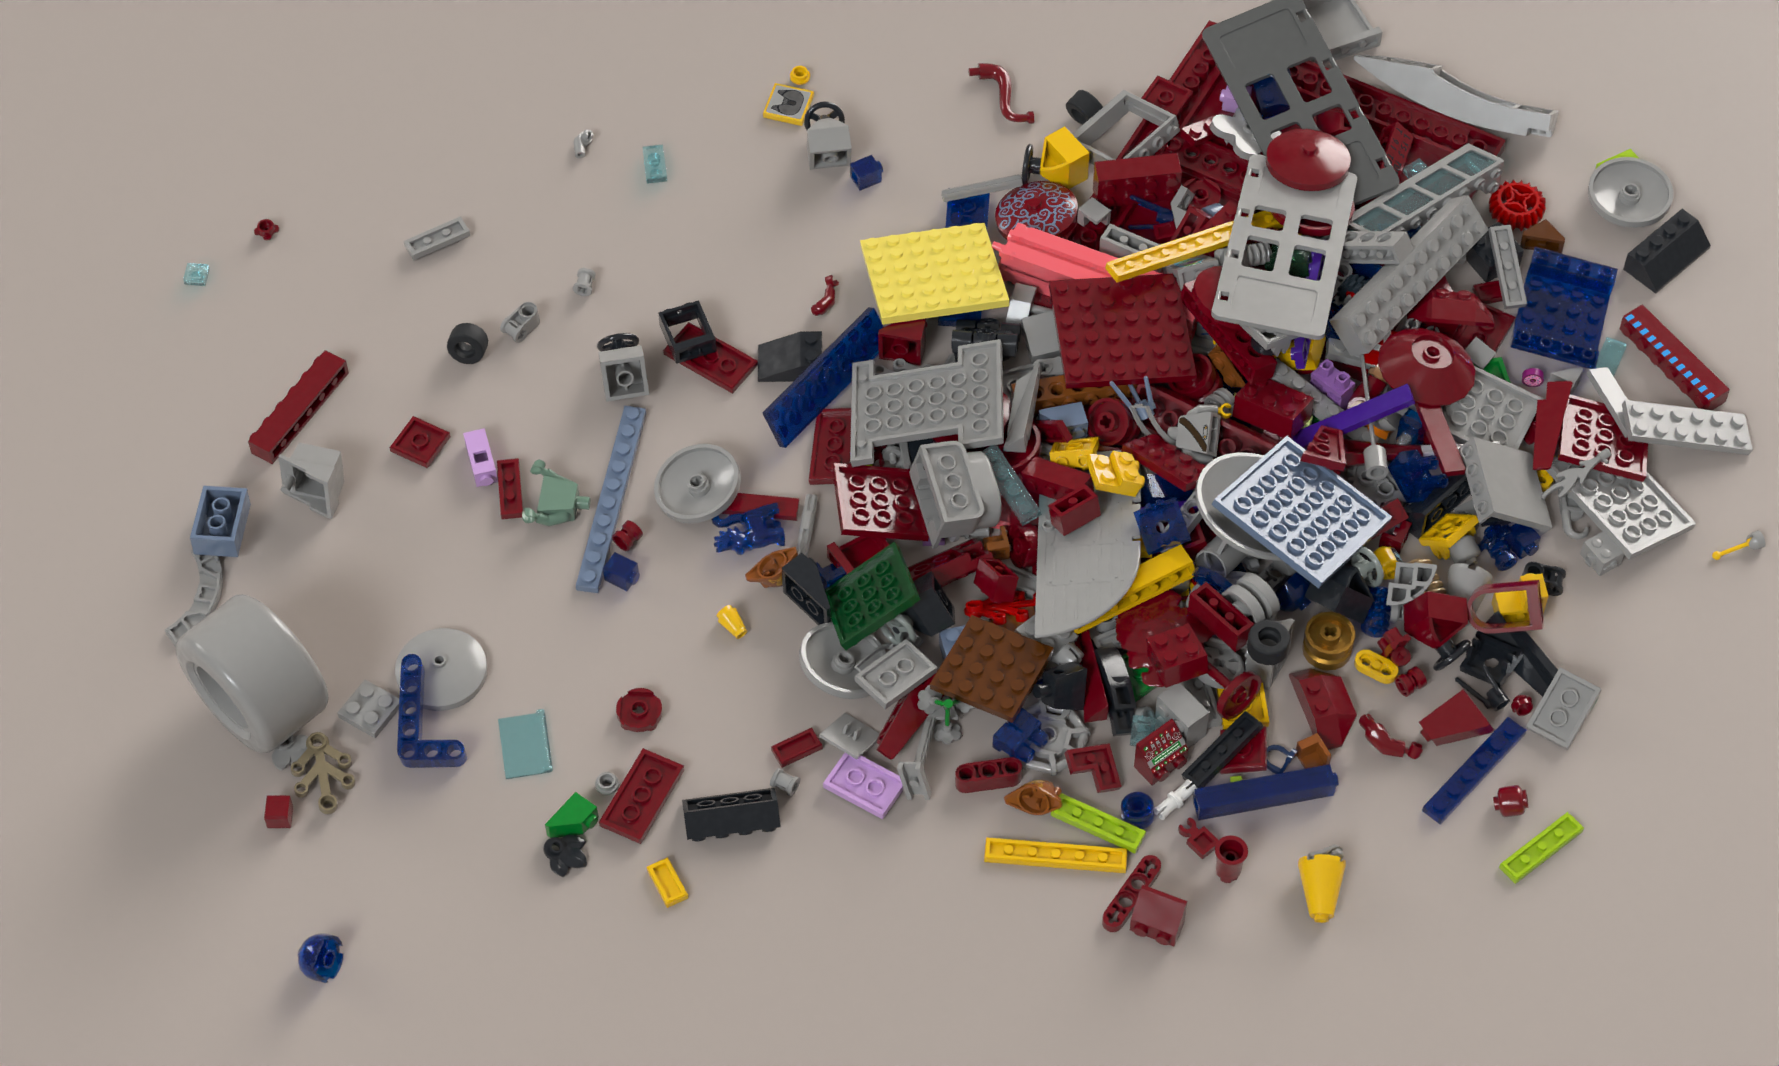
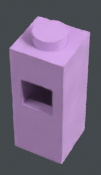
(480, 457)

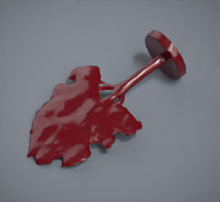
(1161, 615)

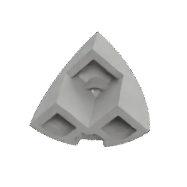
(1410, 582)

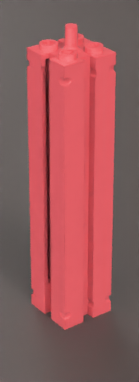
(1040, 257)

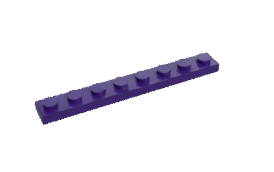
(1300, 351)

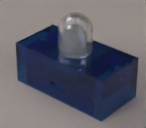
(1410, 429)

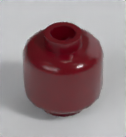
(1511, 801)

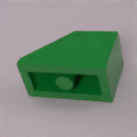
(572, 818)

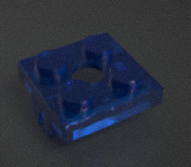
(1162, 511)

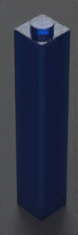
(1264, 792)

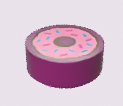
(1532, 377)

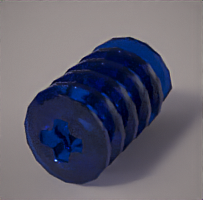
(1379, 614)

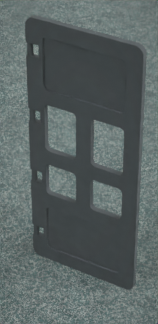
(1266, 45)

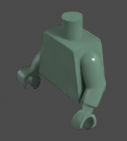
(557, 498)

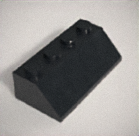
(1667, 251)
(1437, 504)
(731, 814)

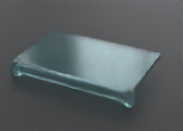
(525, 745)

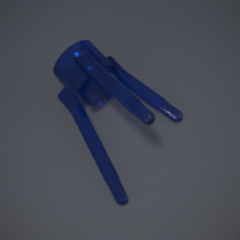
(1164, 215)

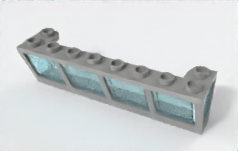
(1430, 190)

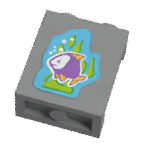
(1189, 269)

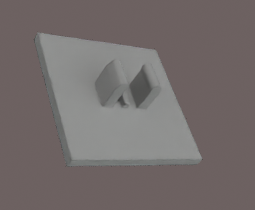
(850, 736)

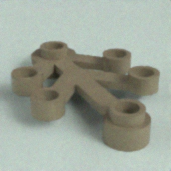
(322, 769)

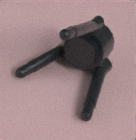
(1495, 697)

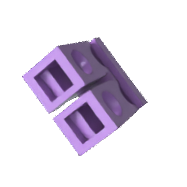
(1333, 383)

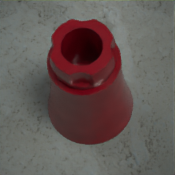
(1230, 856)

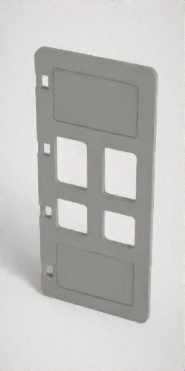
(1274, 297)

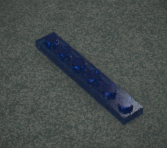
(1474, 770)

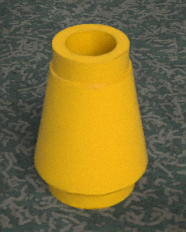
(731, 620)

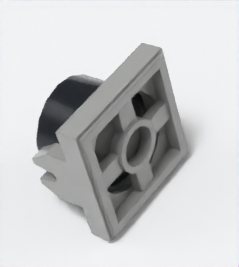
(1267, 341)

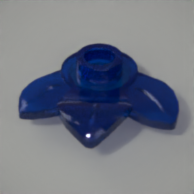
(1493, 534)

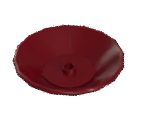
(1429, 363)

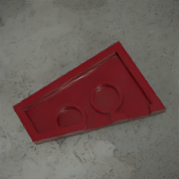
(1326, 449)

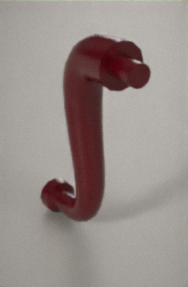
(998, 73)

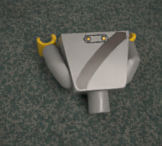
(1199, 431)

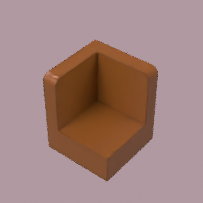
(998, 545)
(1313, 752)

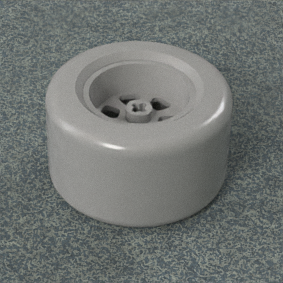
(252, 673)

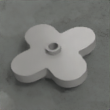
(1237, 133)

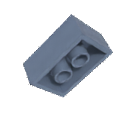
(220, 521)

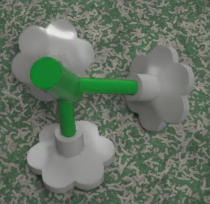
(929, 702)

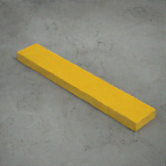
(1055, 855)

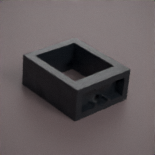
(693, 347)

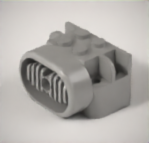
(954, 490)

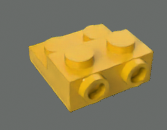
(1074, 452)
(1115, 473)

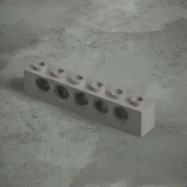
(1374, 246)

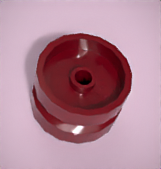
(1206, 382)
(1112, 422)

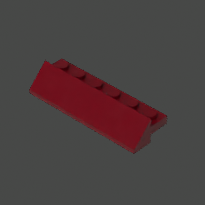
(952, 563)

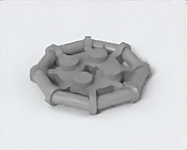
(1061, 737)

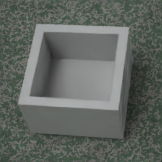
(1185, 710)

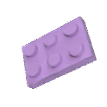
(864, 784)

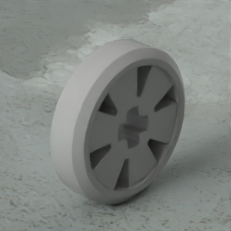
(1225, 661)

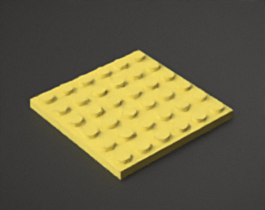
(934, 273)

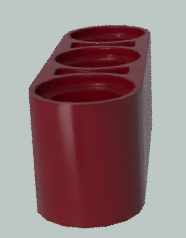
(995, 767)

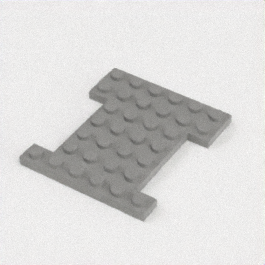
(929, 402)

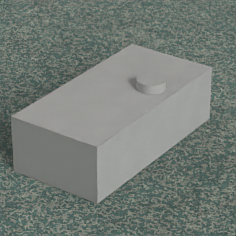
(1040, 336)

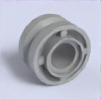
(1220, 397)

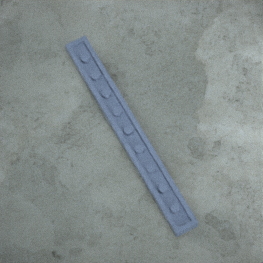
(611, 499)

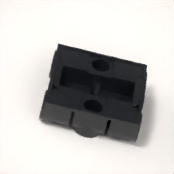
(987, 330)

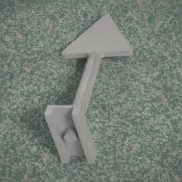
(913, 773)

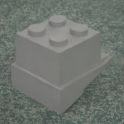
(313, 477)

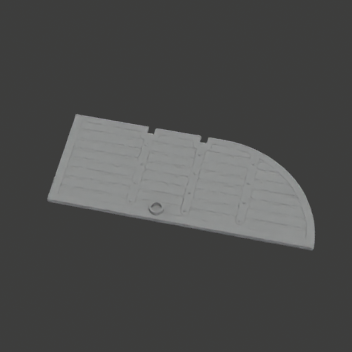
(1089, 568)

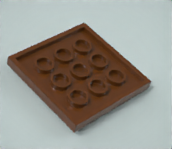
(992, 668)

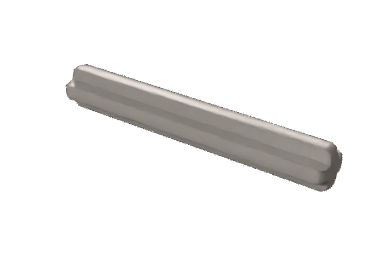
(981, 188)

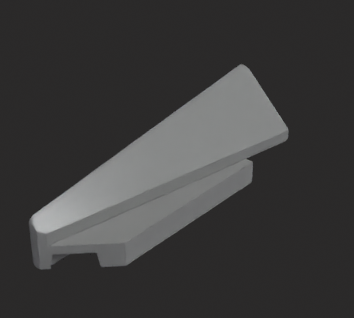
(1022, 411)

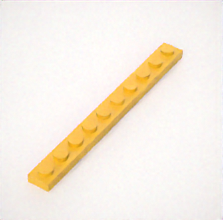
(1181, 249)

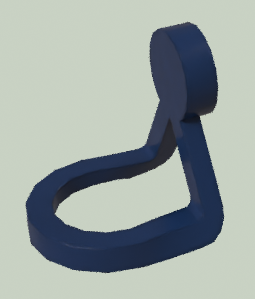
(1290, 756)

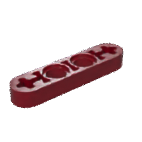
(1130, 892)

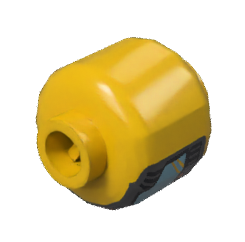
(1388, 557)

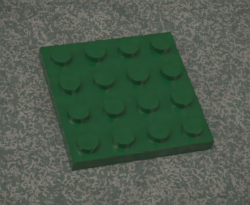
(871, 596)

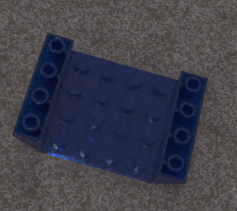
(1563, 308)

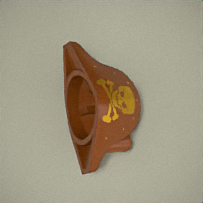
(769, 569)
(1035, 797)

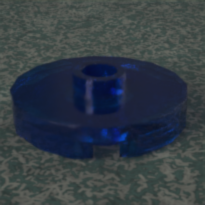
(1213, 578)

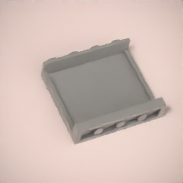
(1342, 27)
(1504, 484)

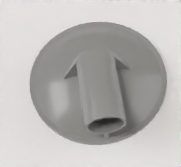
(1232, 542)

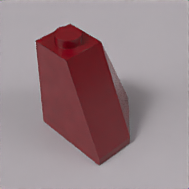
(1455, 721)

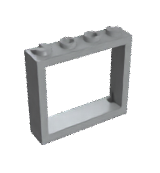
(1114, 112)

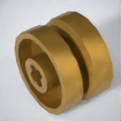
(1328, 641)

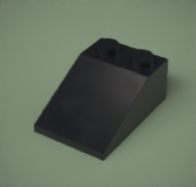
(788, 356)
(804, 587)

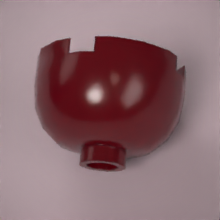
(1023, 545)

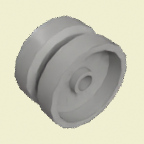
(1253, 598)

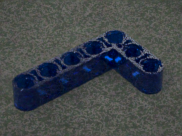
(414, 721)

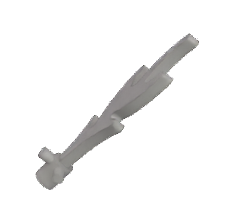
(1571, 475)

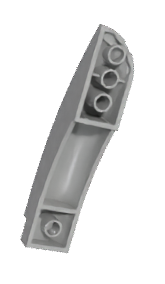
(1447, 95)

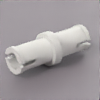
(1175, 799)

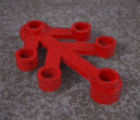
(985, 608)

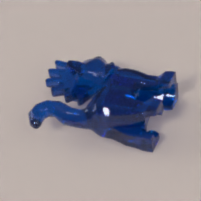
(758, 526)

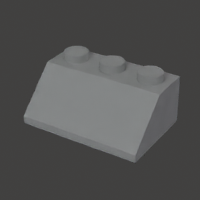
(1268, 672)

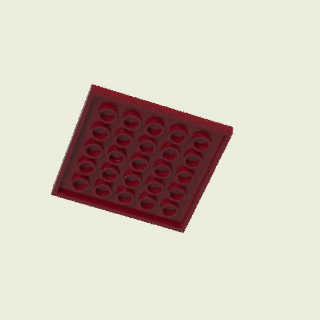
(1122, 331)

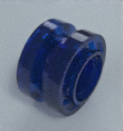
(1134, 802)

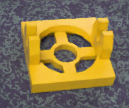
(1459, 526)

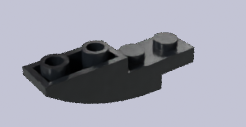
(1117, 690)

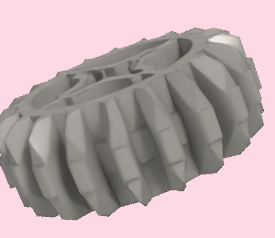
(1254, 254)

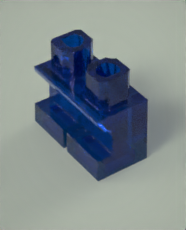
(1018, 736)

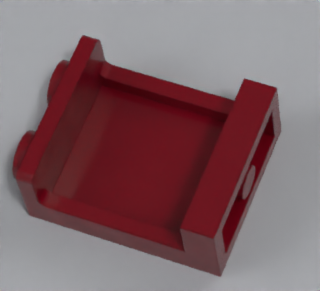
(855, 552)

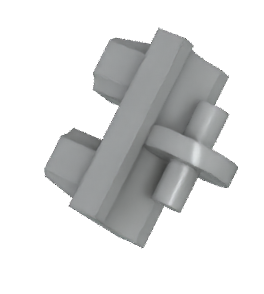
(898, 455)

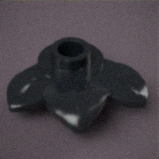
(567, 856)

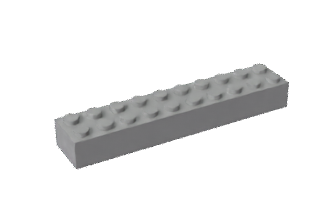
(1401, 286)

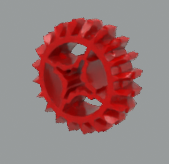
(1515, 209)

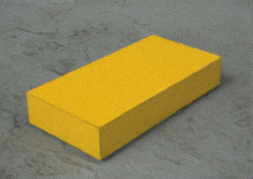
(667, 882)

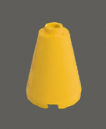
(1321, 884)

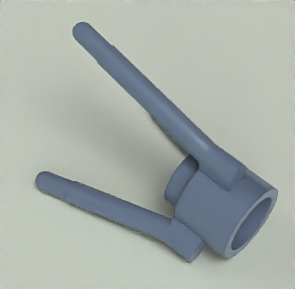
(1140, 411)

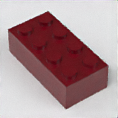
(1145, 177)

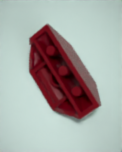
(1452, 308)
(1325, 705)

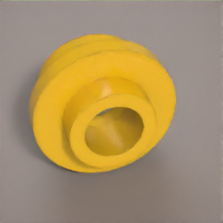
(799, 75)

